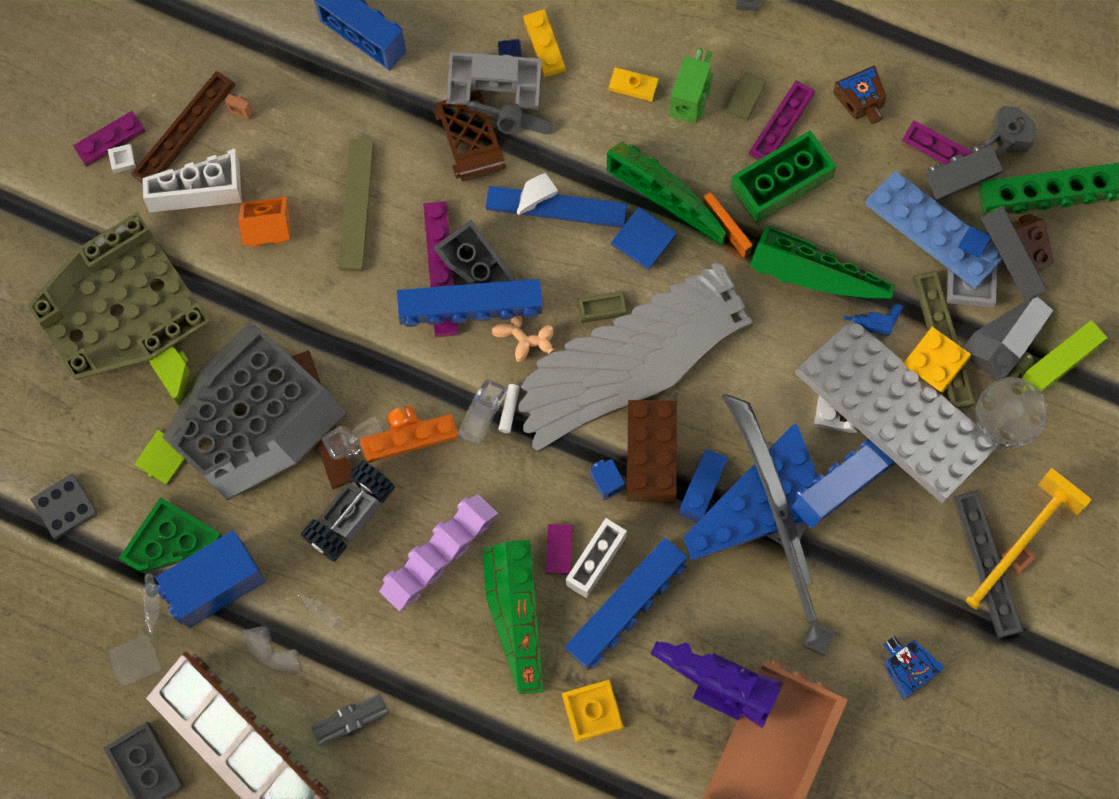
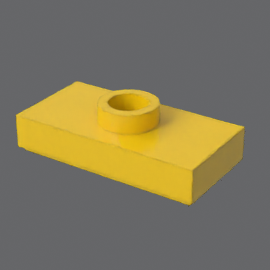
(633, 84)

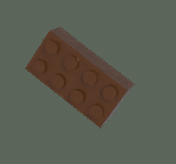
(651, 451)

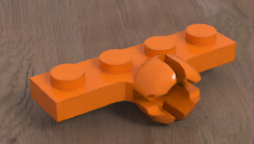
(408, 434)

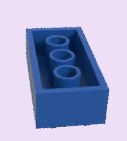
(364, 29)

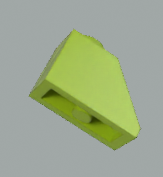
(172, 371)

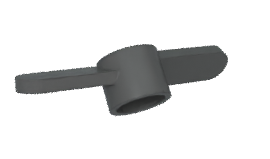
(518, 118)

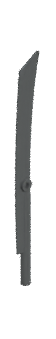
(756, 443)

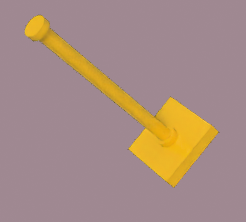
(1062, 493)

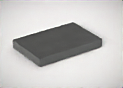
(143, 765)

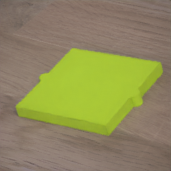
(159, 459)

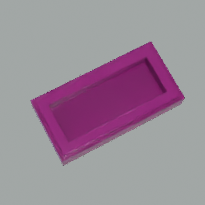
(559, 549)

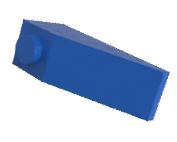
(703, 485)

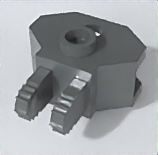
(1011, 132)

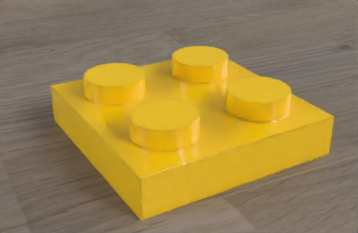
(937, 359)

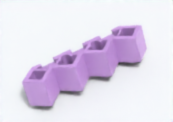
(430, 560)

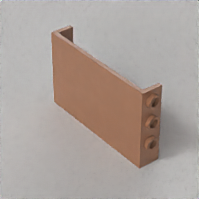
(788, 749)

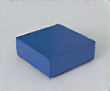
(974, 242)

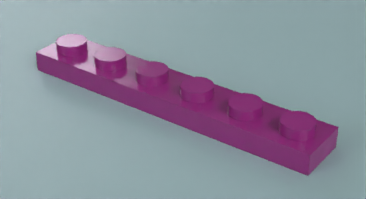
(440, 275)

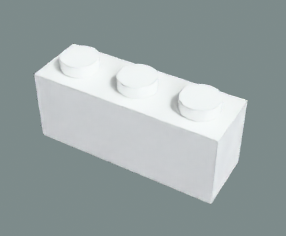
(596, 558)

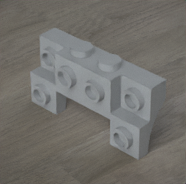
(494, 74)

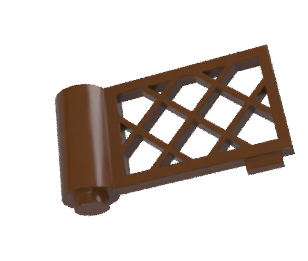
(474, 162)

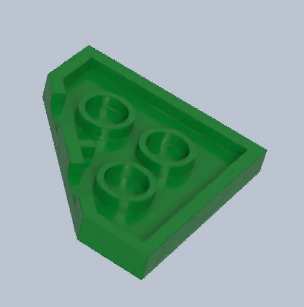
(166, 538)

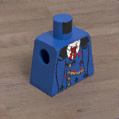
(910, 666)

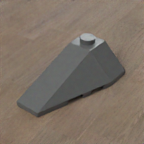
(472, 256)
(1004, 340)

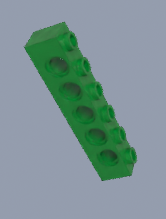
(1060, 181)

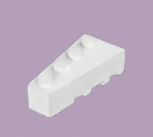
(195, 185)

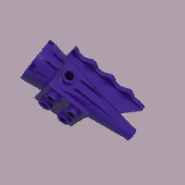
(722, 682)

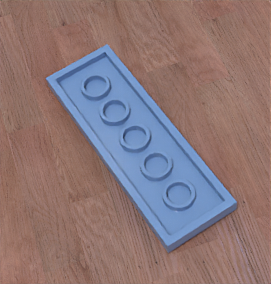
(931, 228)

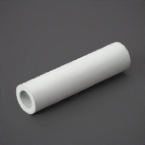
(509, 408)

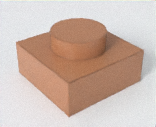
(239, 106)

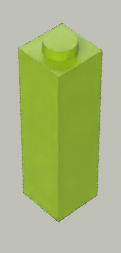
(1065, 356)

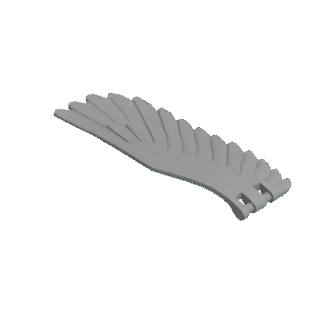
(632, 357)

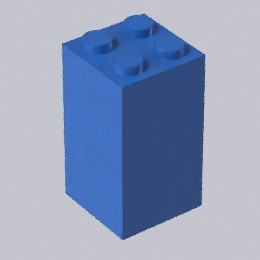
(209, 580)

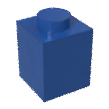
(607, 478)

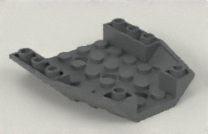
(280, 420)

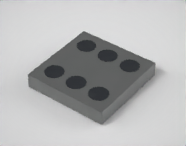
(64, 506)

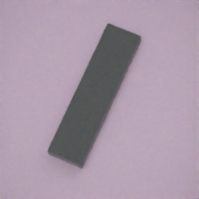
(1013, 253)

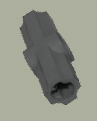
(349, 720)

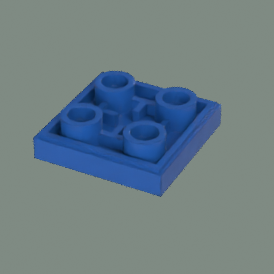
(643, 238)

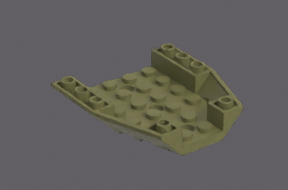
(108, 274)

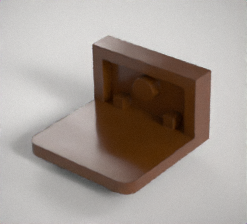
(1035, 239)

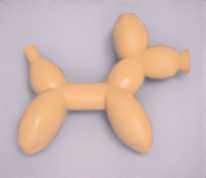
(513, 328)

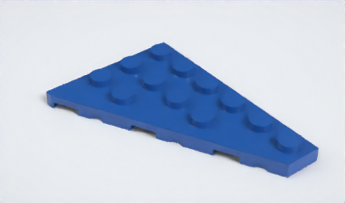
(745, 509)

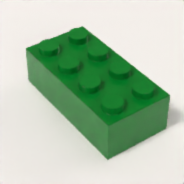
(783, 176)

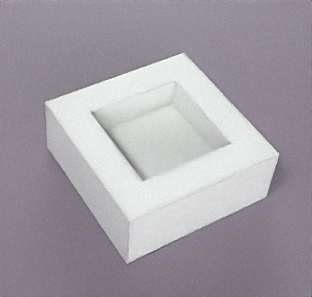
(122, 158)

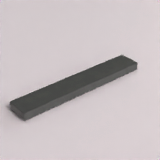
(985, 559)

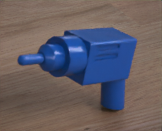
(878, 322)

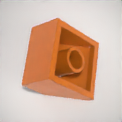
(264, 221)

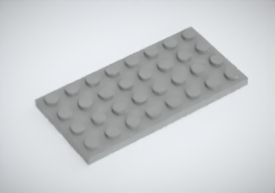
(897, 410)

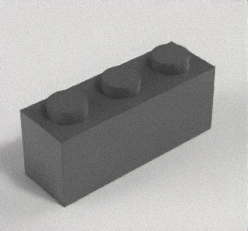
(963, 172)

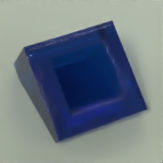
(510, 47)

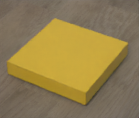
(592, 710)

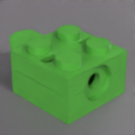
(692, 87)

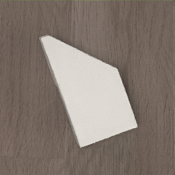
(536, 191)

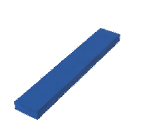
(560, 207)

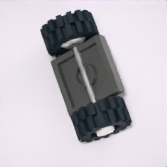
(349, 511)

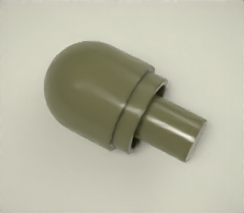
(1022, 366)

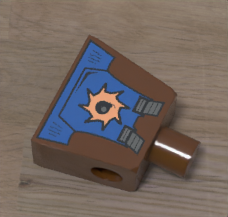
(862, 94)

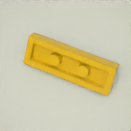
(544, 43)

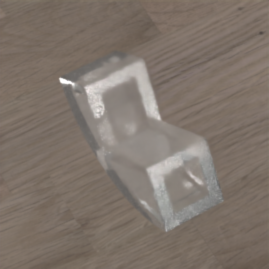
(482, 411)
(345, 442)
(260, 645)

